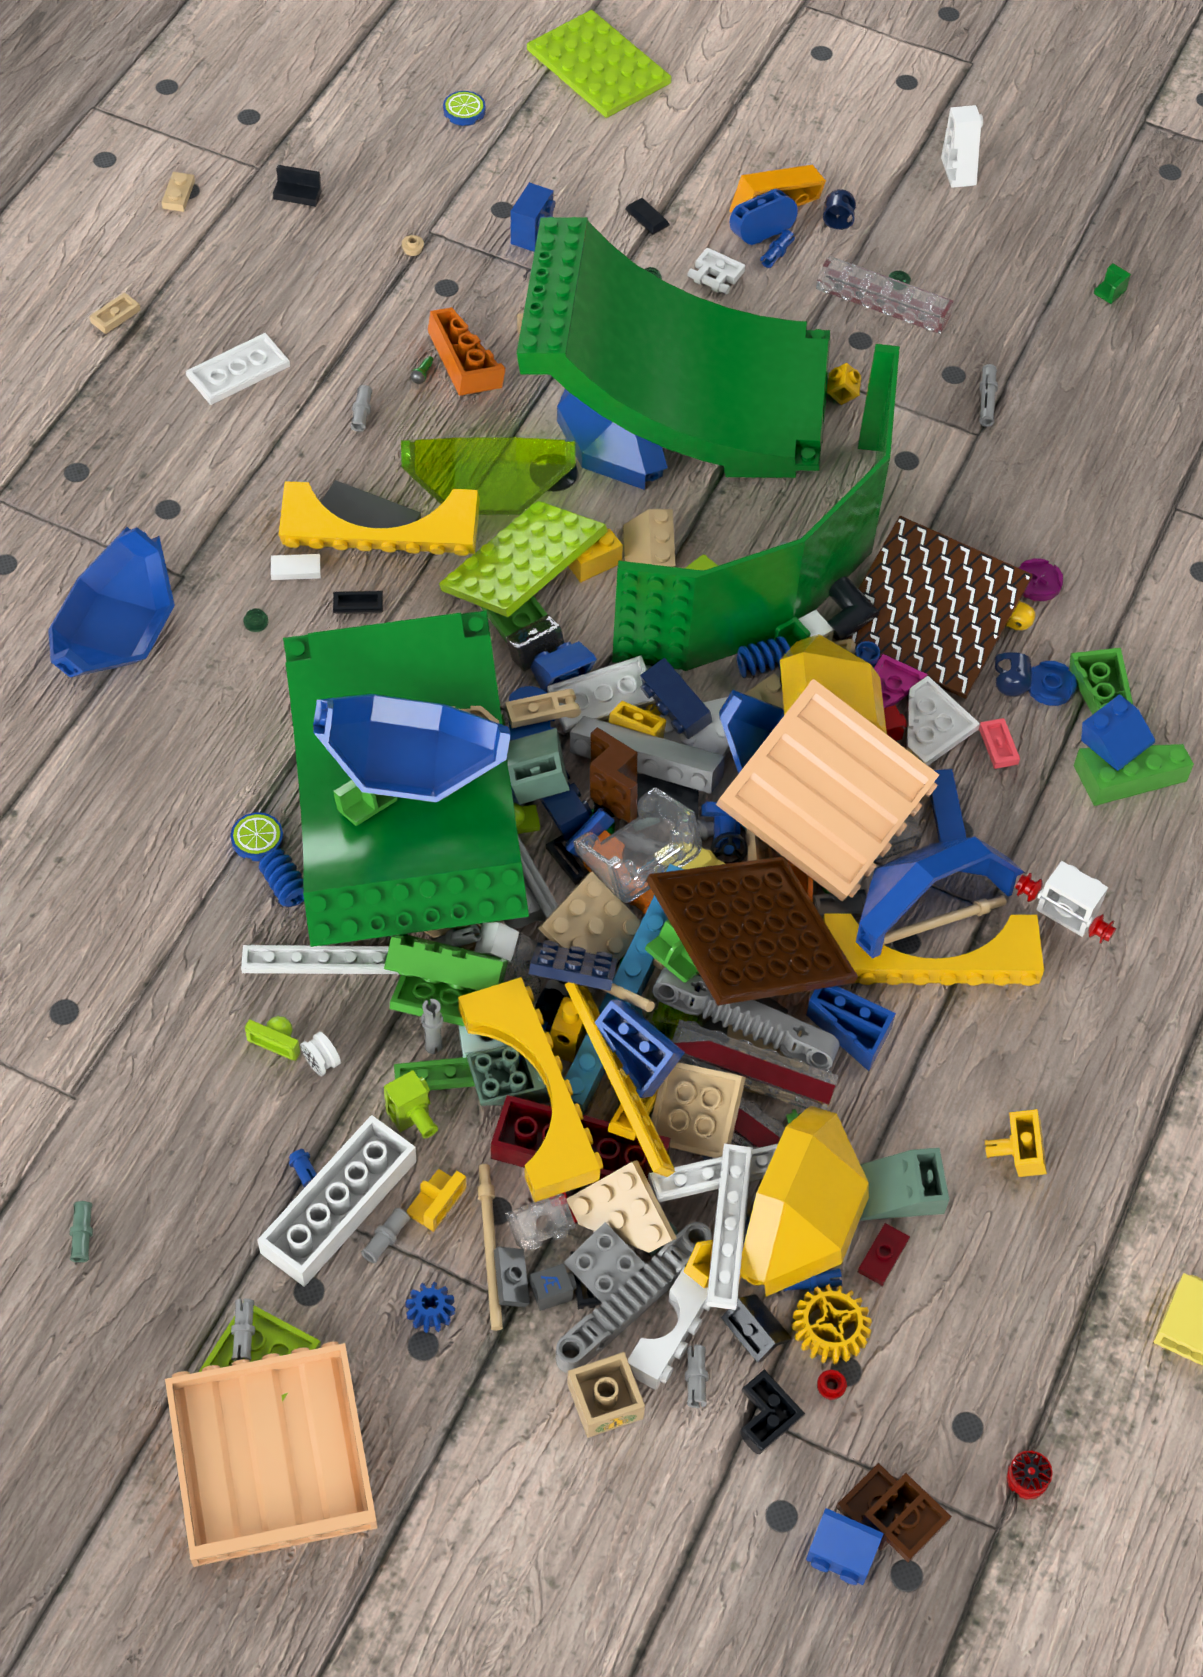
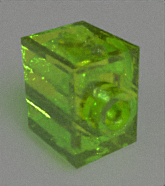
(667, 1019)

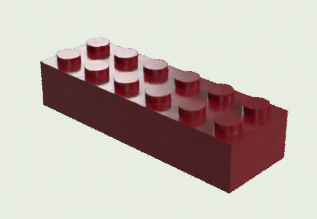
(526, 1124)

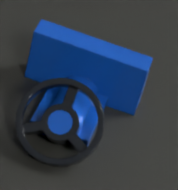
(726, 833)

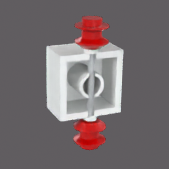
(1070, 900)

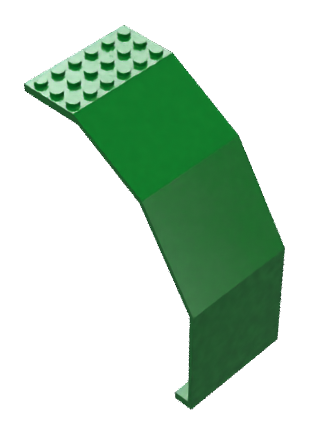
(712, 612)

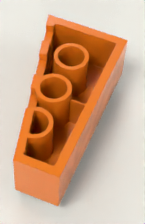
(465, 359)

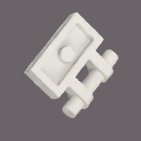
(718, 265)

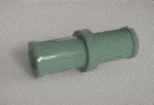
(81, 1231)

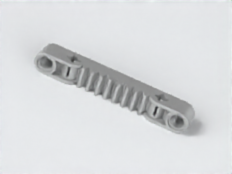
(813, 1046)
(630, 1301)

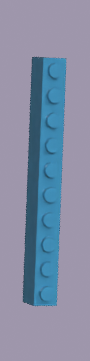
(632, 975)

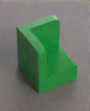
(1114, 284)
(792, 631)

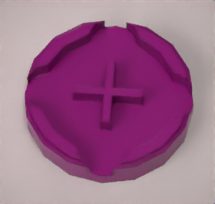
(1046, 579)

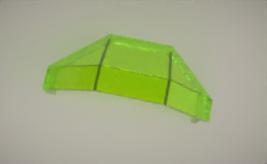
(503, 469)

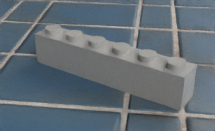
(656, 755)

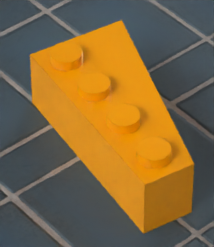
(799, 183)

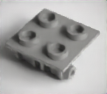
(604, 1262)

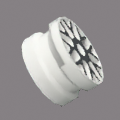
(320, 1053)

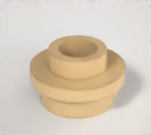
(412, 245)

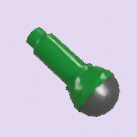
(419, 374)

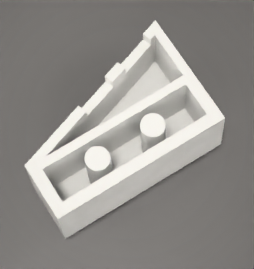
(962, 146)

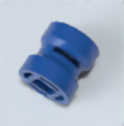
(868, 652)

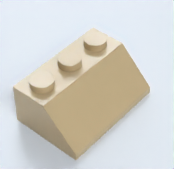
(650, 538)

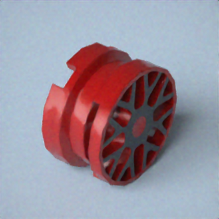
(1029, 1475)

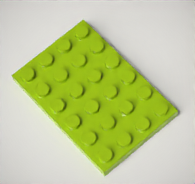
(599, 63)
(523, 558)

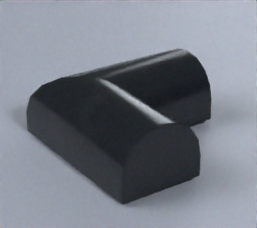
(855, 607)
(776, 1414)

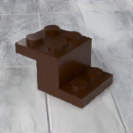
(613, 775)
(897, 1509)

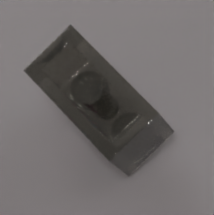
(534, 639)

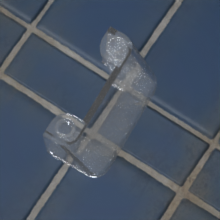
(658, 837)

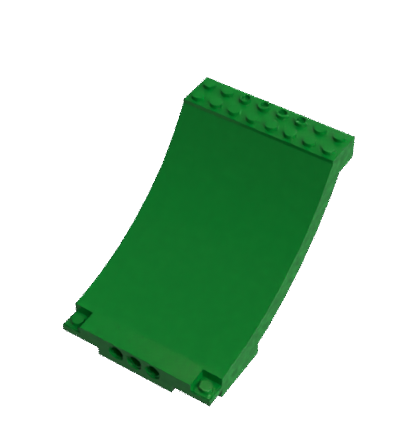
(672, 363)
(416, 859)

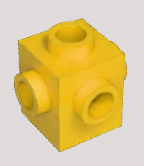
(844, 383)

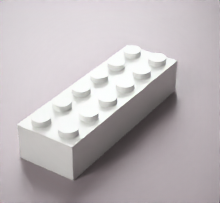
(337, 1200)

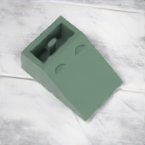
(537, 766)
(499, 1074)
(906, 1185)

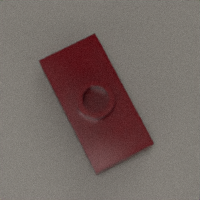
(883, 1254)

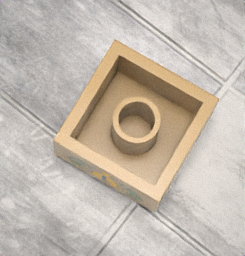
(605, 1394)

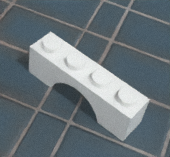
(653, 1357)

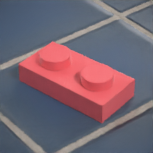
(999, 743)

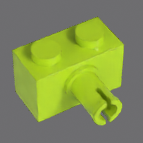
(408, 1104)

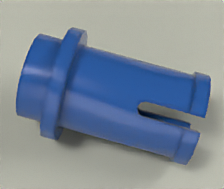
(302, 1165)

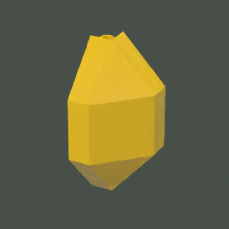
(836, 670)
(805, 1204)

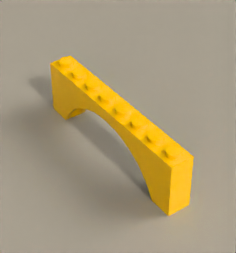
(446, 529)
(1007, 959)
(566, 1154)

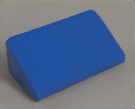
(596, 824)

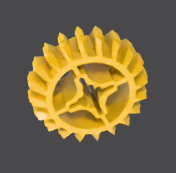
(850, 1313)

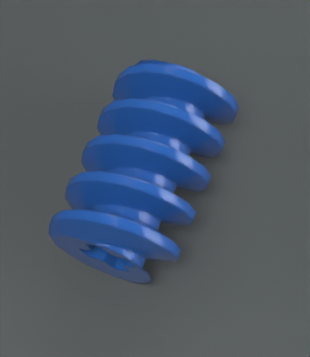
(763, 654)
(283, 877)

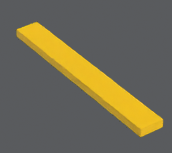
(621, 1083)

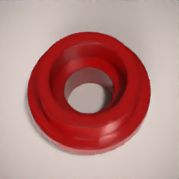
(835, 1377)

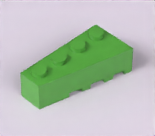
(1100, 676)
(1151, 770)
(444, 963)

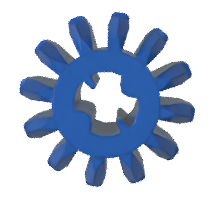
(430, 1297)

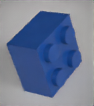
(532, 205)

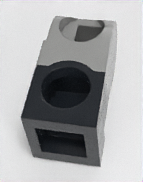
(551, 999)

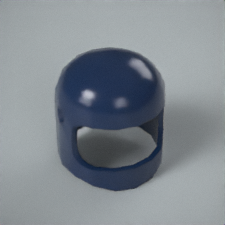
(839, 203)
(1018, 678)

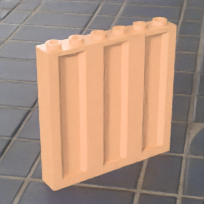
(828, 791)
(265, 1468)

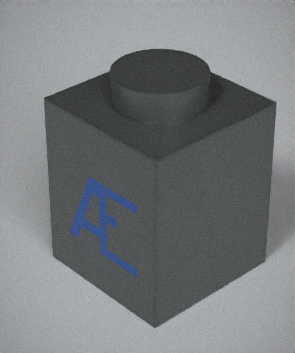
(552, 1286)

